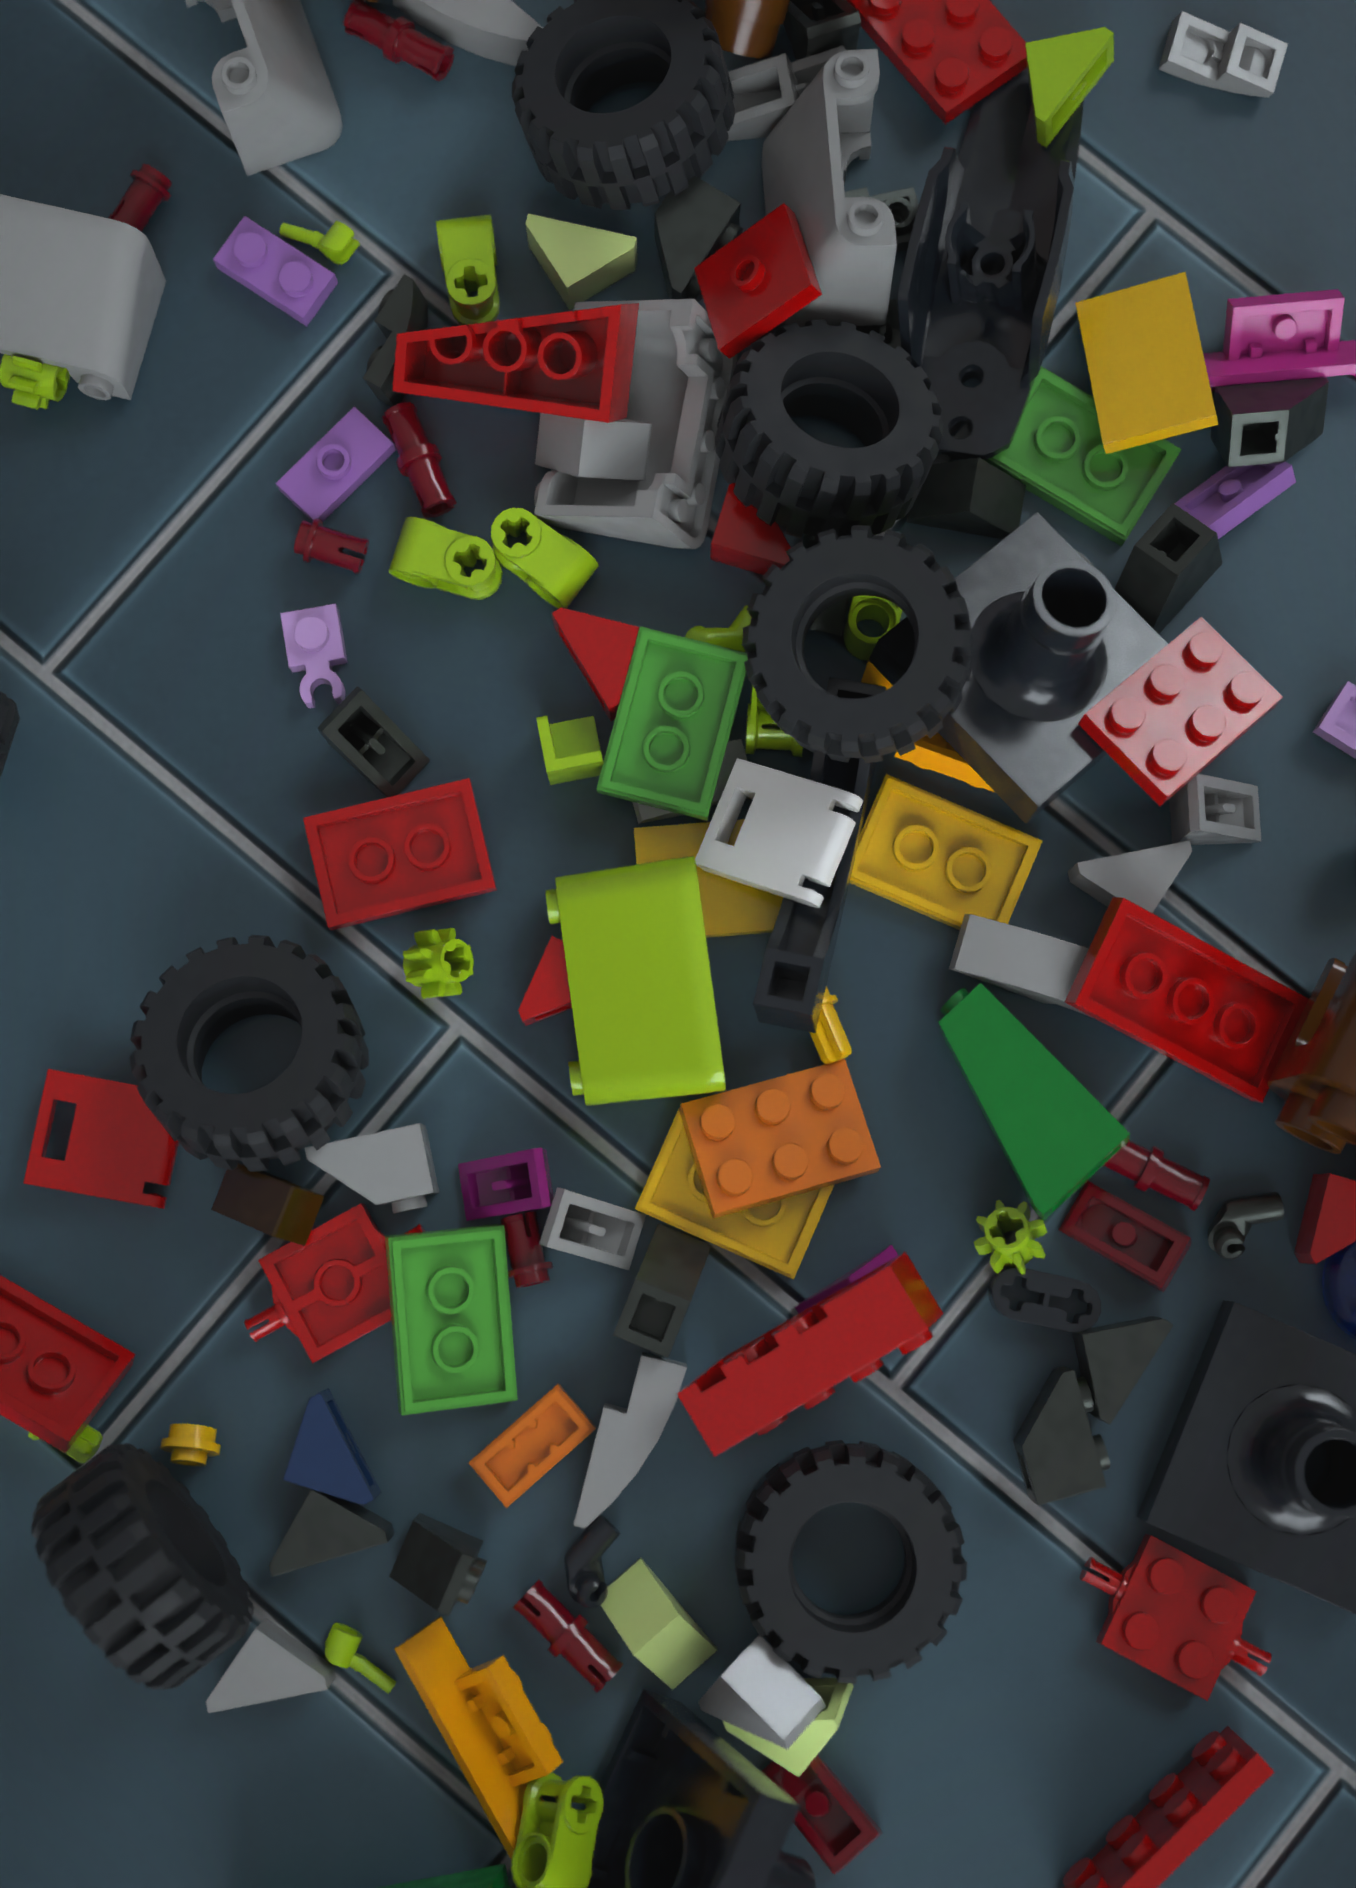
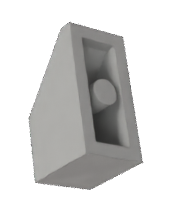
(383, 1166)

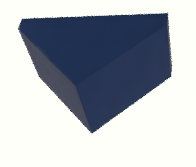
(328, 1455)

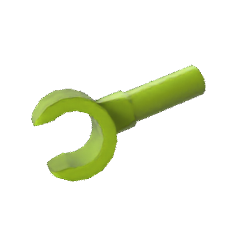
(335, 244)
(341, 1651)

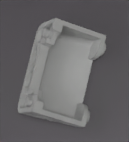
(275, 88)
(806, 169)
(77, 294)
(680, 389)

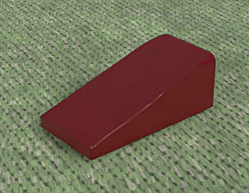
(1126, 1236)
(827, 1813)

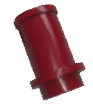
(142, 197)
(327, 546)
(524, 1250)

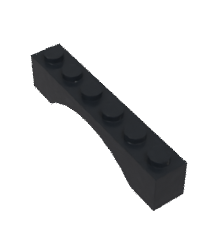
(804, 936)

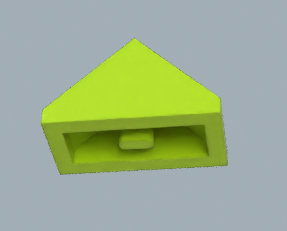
(1063, 74)

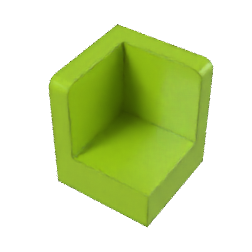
(570, 749)

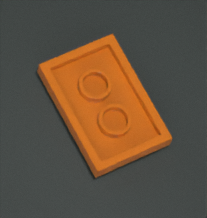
(779, 1138)

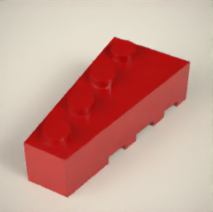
(540, 363)
(811, 1354)

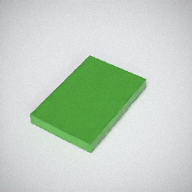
(1065, 463)
(673, 723)
(451, 1318)

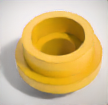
(190, 1444)

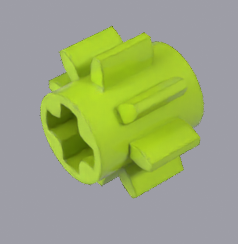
(33, 381)
(438, 963)
(1005, 1220)

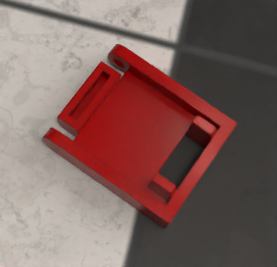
(111, 1143)

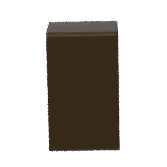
(268, 1204)

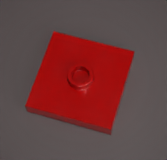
(757, 281)

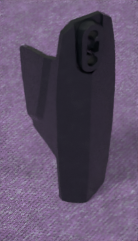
(989, 267)

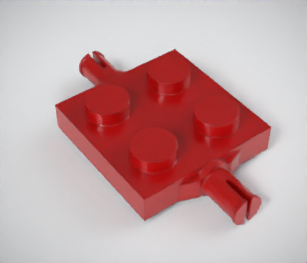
(330, 1286)
(1176, 1616)

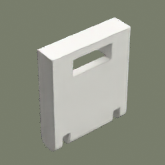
(784, 836)

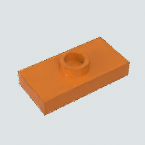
(532, 1445)

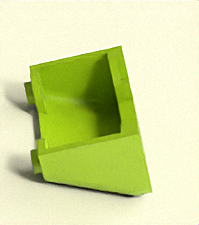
(638, 982)

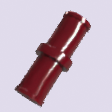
(398, 40)
(419, 460)
(1160, 1174)
(568, 1636)

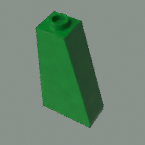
(1035, 1107)

